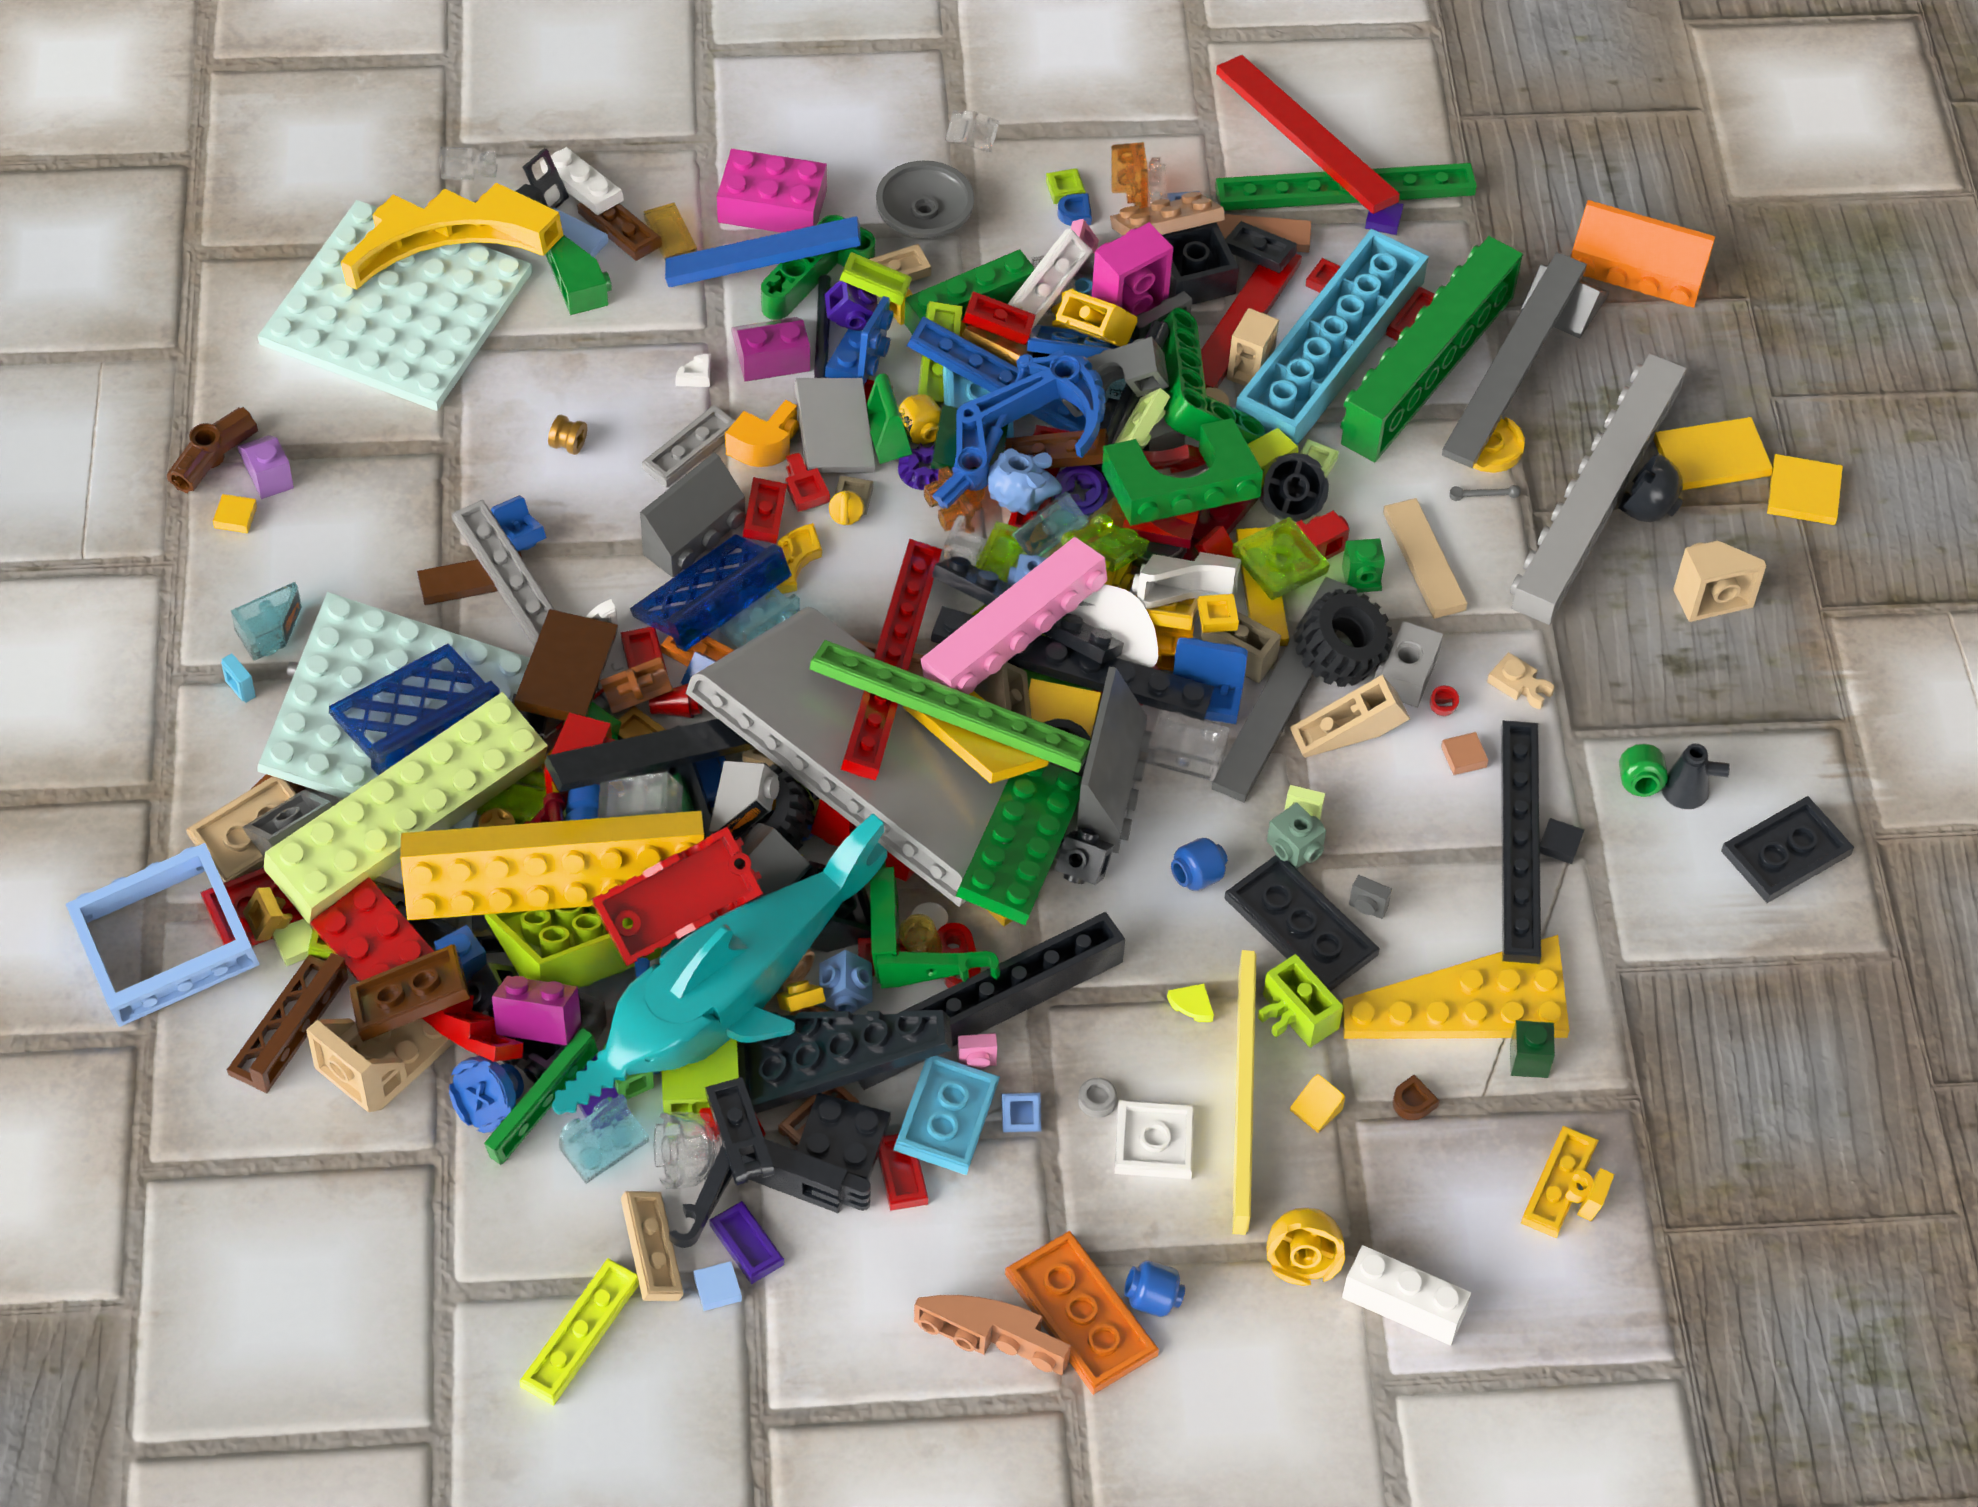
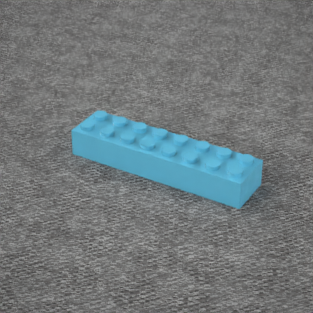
(1333, 336)

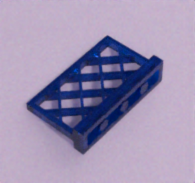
(713, 605)
(405, 739)

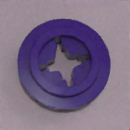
(911, 473)
(1088, 479)

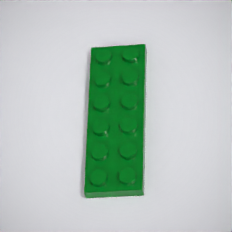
(1021, 842)

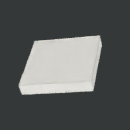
(1154, 1139)

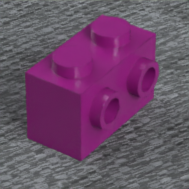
(536, 1010)

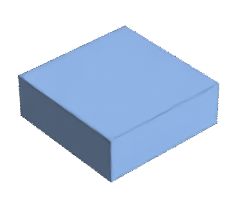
(717, 1286)

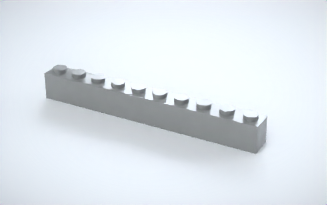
(1597, 490)

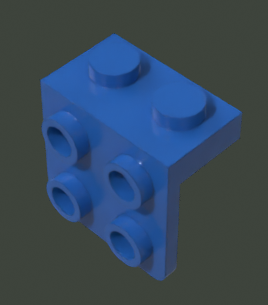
(1216, 666)

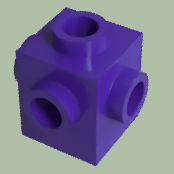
(849, 305)

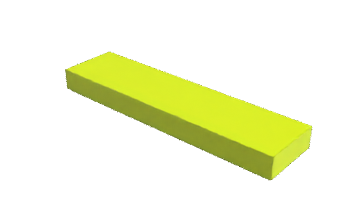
(580, 1332)

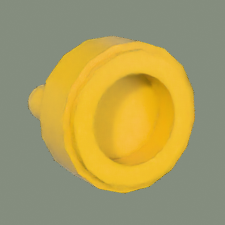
(846, 507)

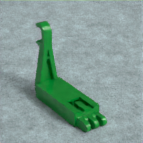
(907, 968)

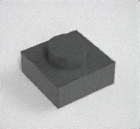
(1370, 897)

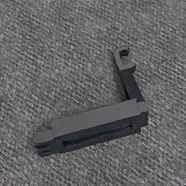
(794, 1175)

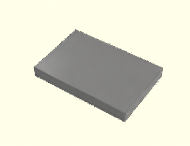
(834, 425)

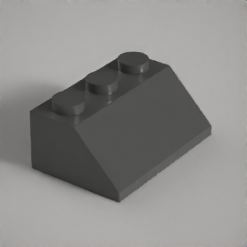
(691, 516)

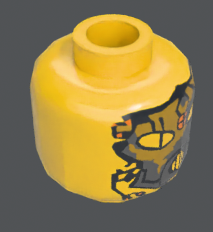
(920, 418)

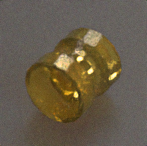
(920, 934)

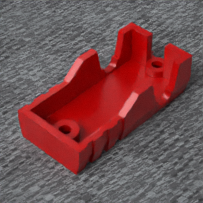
(678, 896)

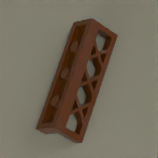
(291, 1028)

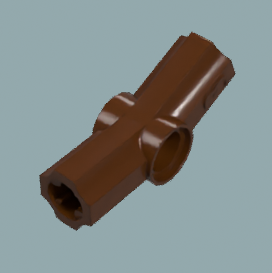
(208, 447)

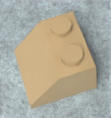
(1717, 580)

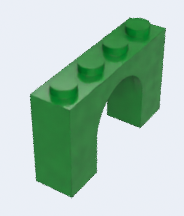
(1153, 496)

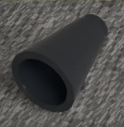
(1689, 777)

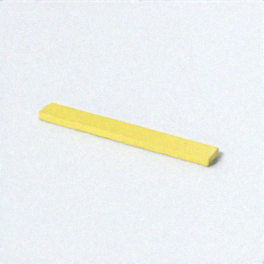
(1244, 1093)

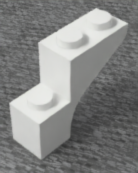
(1174, 579)

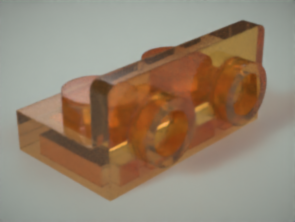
(1130, 172)

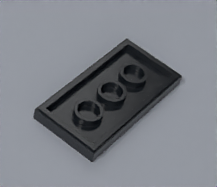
(1301, 921)

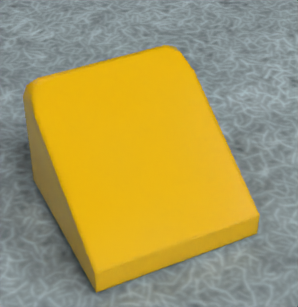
(1318, 1103)

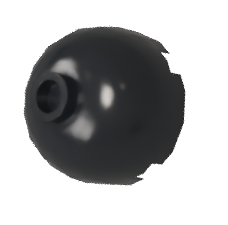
(1293, 487)
(1654, 491)

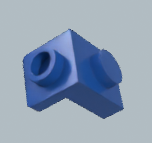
(518, 524)

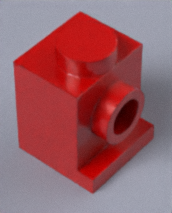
(1327, 533)

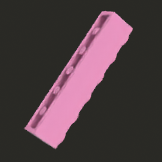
(1016, 617)

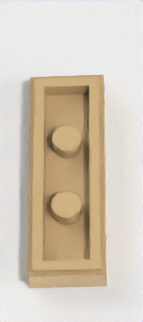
(651, 1246)

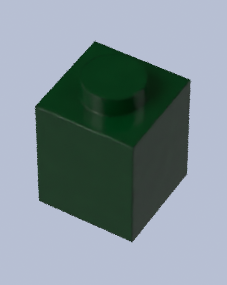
(1532, 1049)

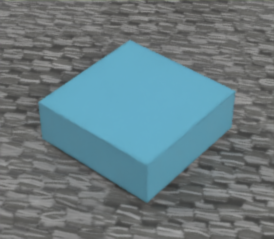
(238, 678)

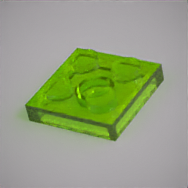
(1280, 558)

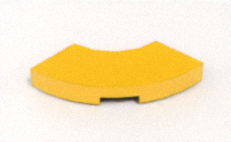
(799, 548)

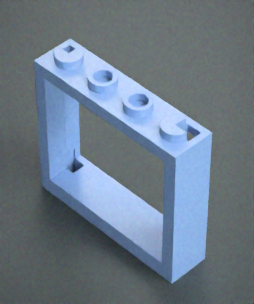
(180, 980)

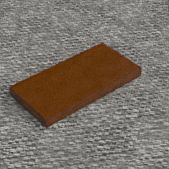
(565, 665)

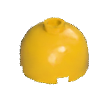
(1305, 1246)

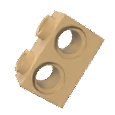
(1251, 345)

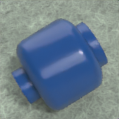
(1199, 864)
(1154, 1288)

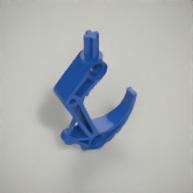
(1036, 385)

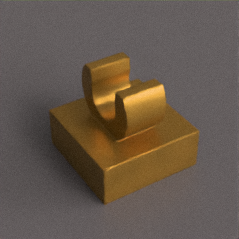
(265, 914)

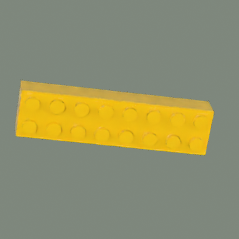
(535, 862)

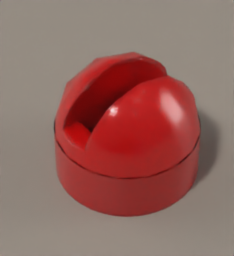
(1443, 695)

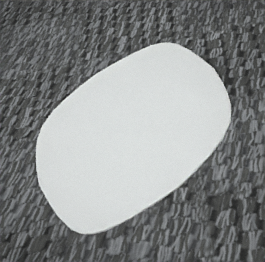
(1125, 619)

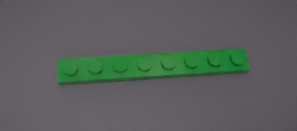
(1322, 189)

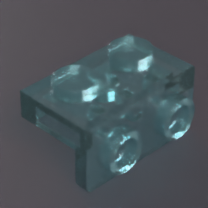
(760, 617)
(602, 1138)

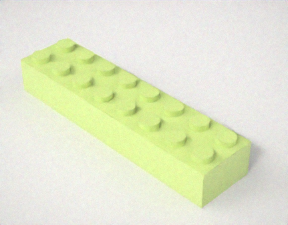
(417, 794)

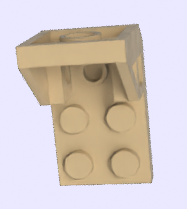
(379, 1067)

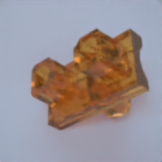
(964, 505)

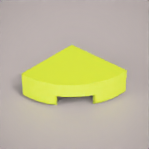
(1192, 1002)

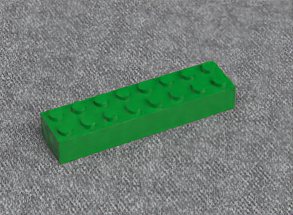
(1430, 348)

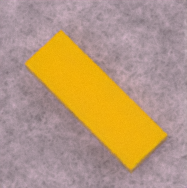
(1548, 1202)

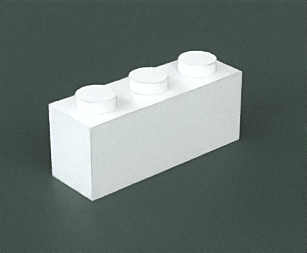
(1406, 1295)

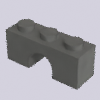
(1138, 363)

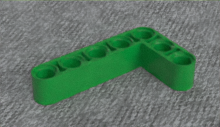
(1188, 401)

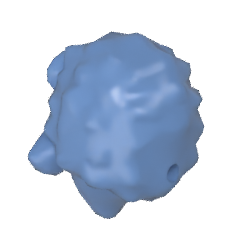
(1021, 481)

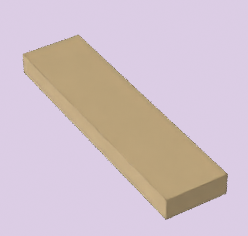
(1425, 558)

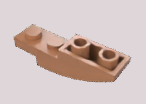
(979, 1321)

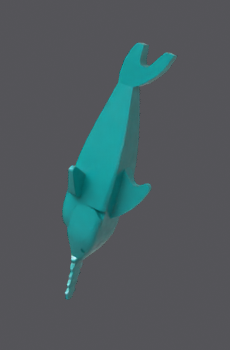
(724, 975)

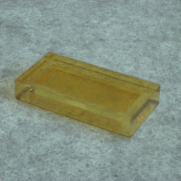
(671, 228)

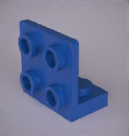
(861, 350)

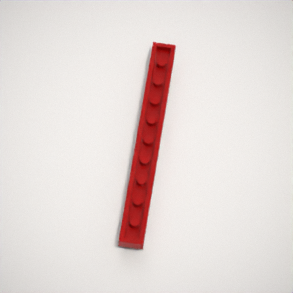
(895, 648)

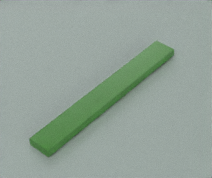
(951, 705)

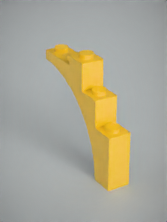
(451, 219)

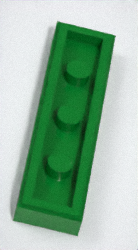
(540, 1097)

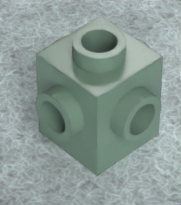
(1296, 836)

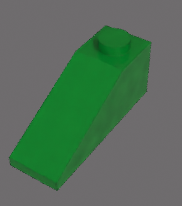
(578, 277)

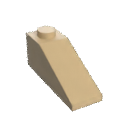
(1351, 719)

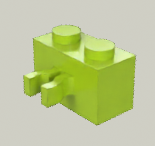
(1300, 1001)

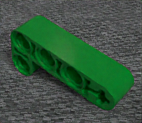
(797, 278)

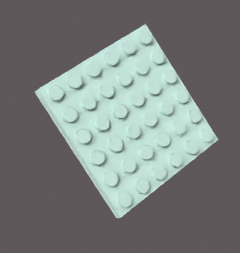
(404, 327)
(345, 653)

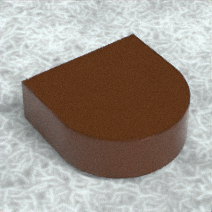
(1413, 1099)

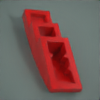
(474, 1032)

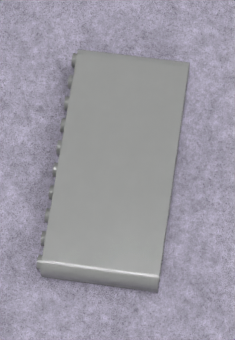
(803, 722)

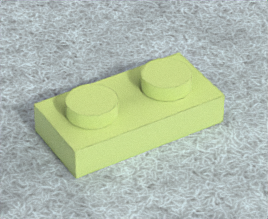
(1143, 418)

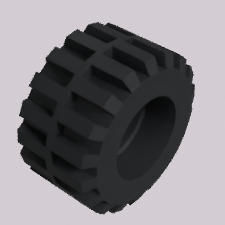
(1359, 622)
(791, 810)

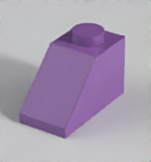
(267, 466)

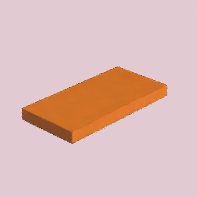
(1082, 1311)

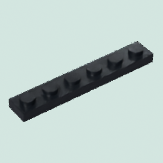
(1068, 630)

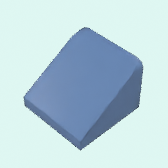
(1021, 1112)

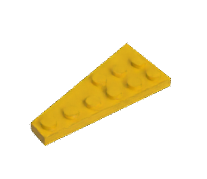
(1464, 1001)

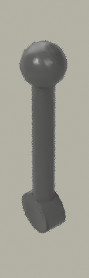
(1458, 493)

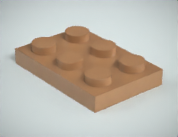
(1168, 216)

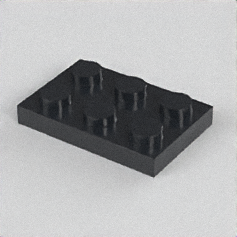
(1787, 849)

